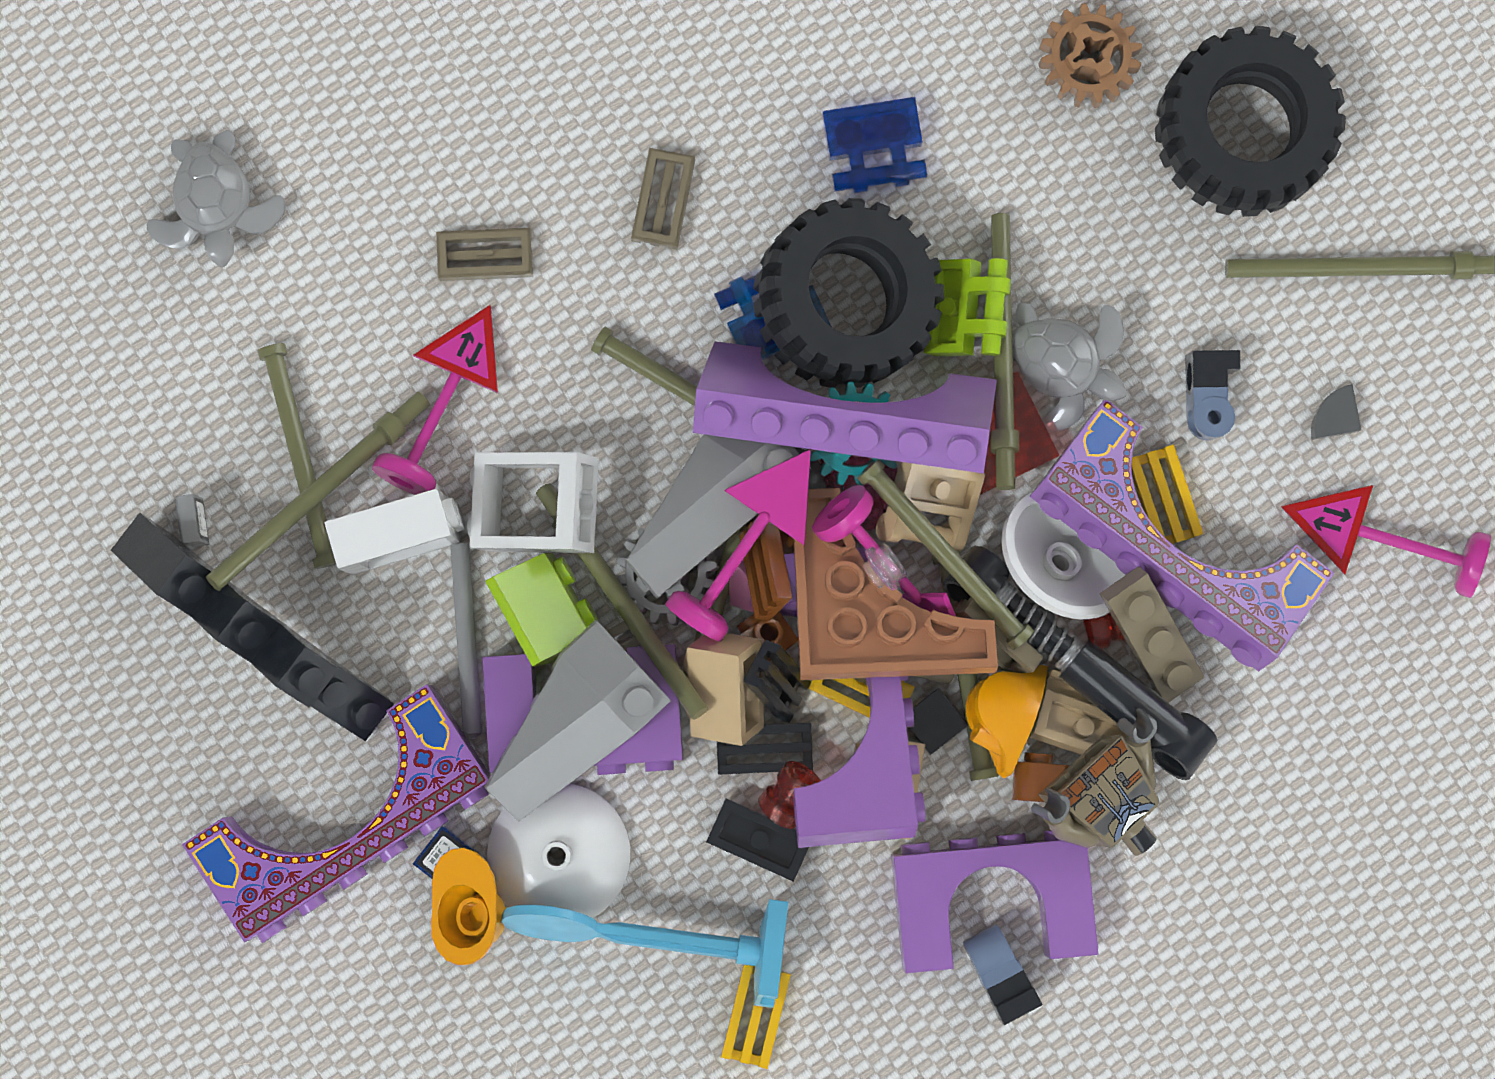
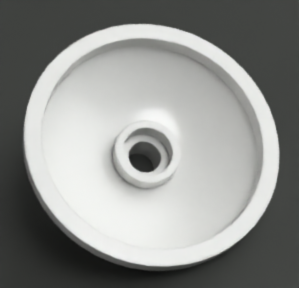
(1037, 542)
(594, 849)

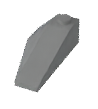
(697, 509)
(578, 718)

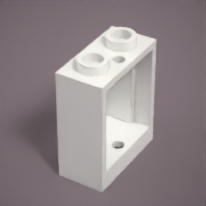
(574, 504)
(394, 531)

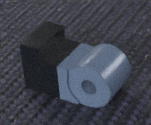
(1207, 392)
(1001, 975)

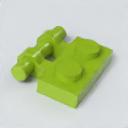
(959, 308)

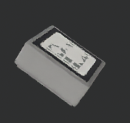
(192, 520)

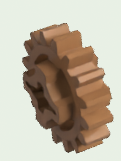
(1082, 38)

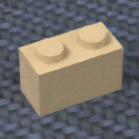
(717, 675)

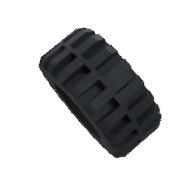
(1288, 76)
(895, 258)

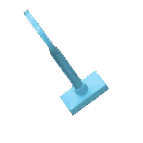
(571, 926)

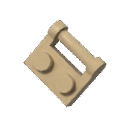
(938, 492)

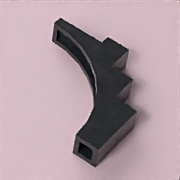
(249, 629)

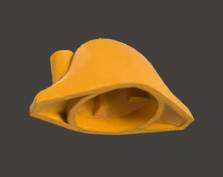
(1003, 714)

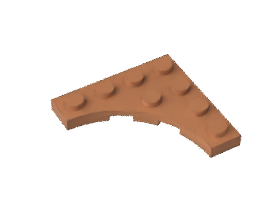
(871, 631)

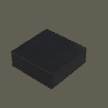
(936, 721)

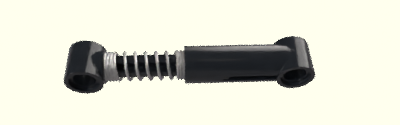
(1180, 738)

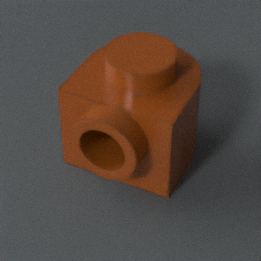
(775, 630)
(1034, 776)

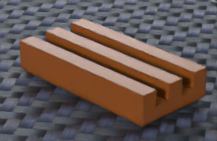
(767, 573)

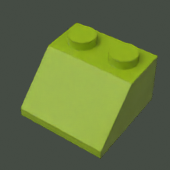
(541, 606)

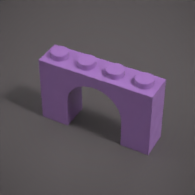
(512, 688)
(929, 878)

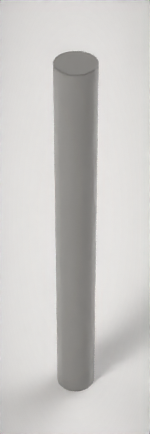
(466, 638)

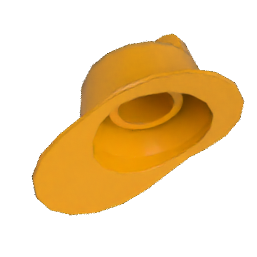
(465, 907)

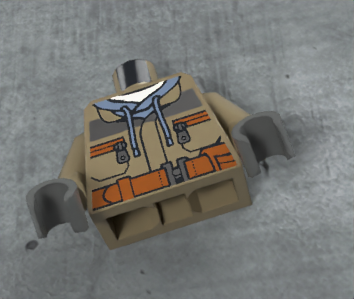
(1106, 791)

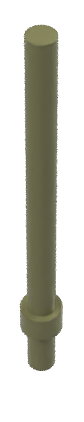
(1457, 265)
(386, 430)
(1004, 437)
(633, 618)

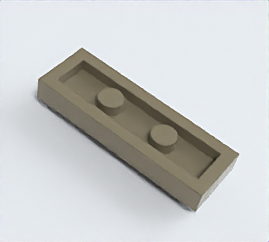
(1152, 634)

